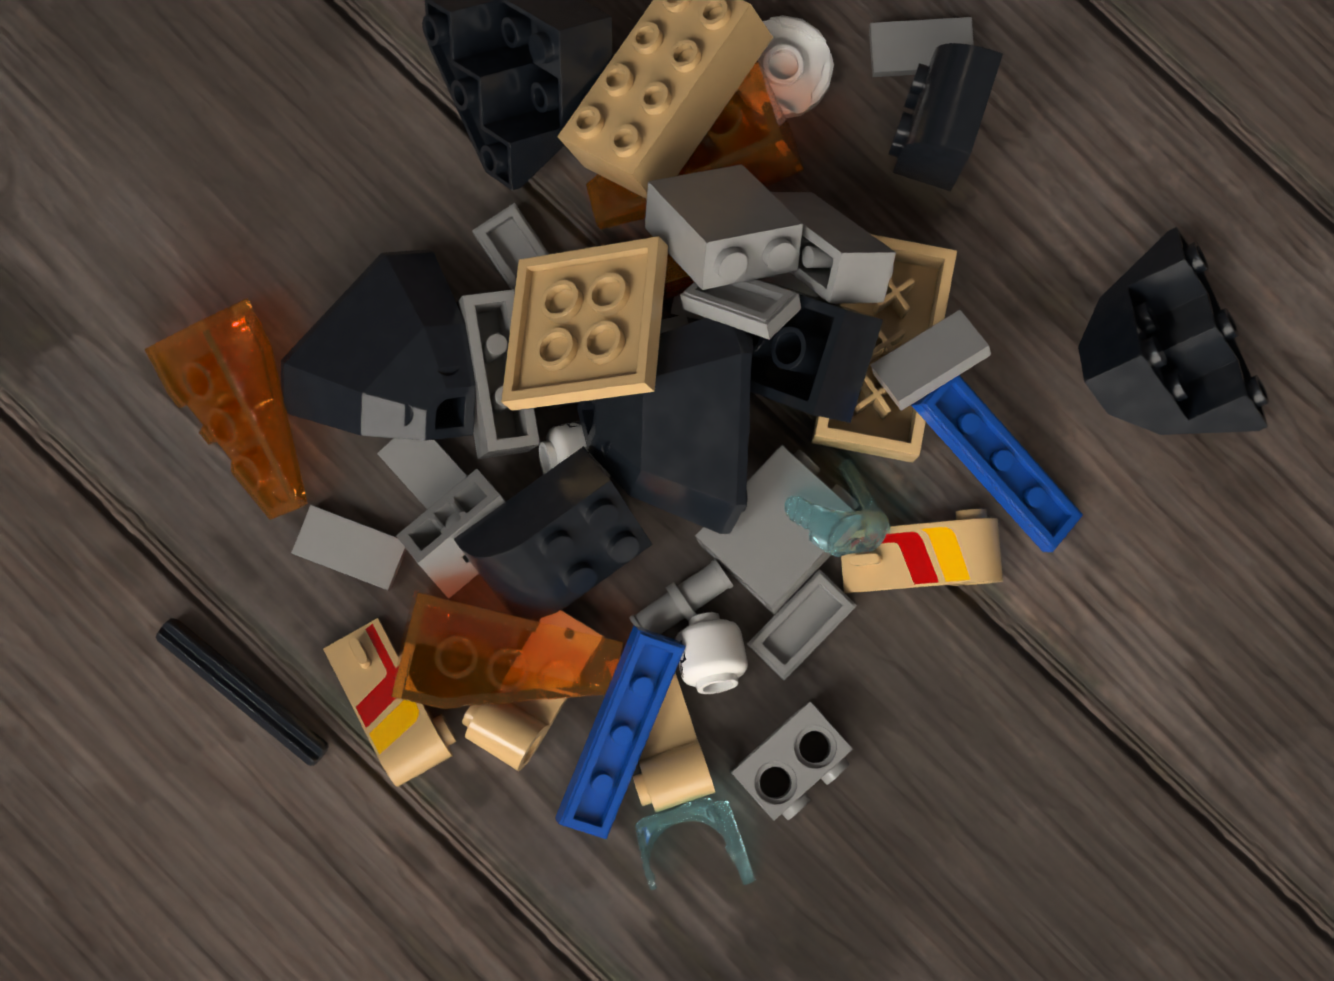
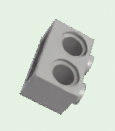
(783, 751)

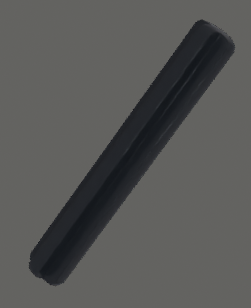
(242, 691)

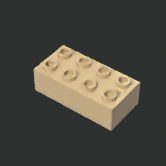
(665, 89)
(912, 304)

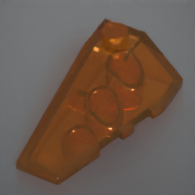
(745, 133)
(233, 388)
(480, 656)

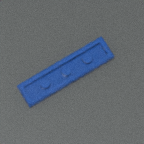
(999, 462)
(620, 732)

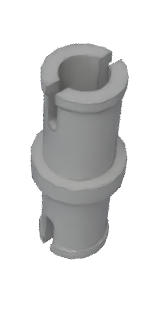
(683, 599)

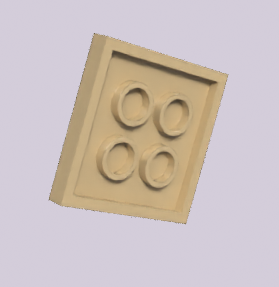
(586, 324)

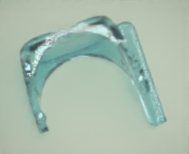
(842, 531)
(703, 810)

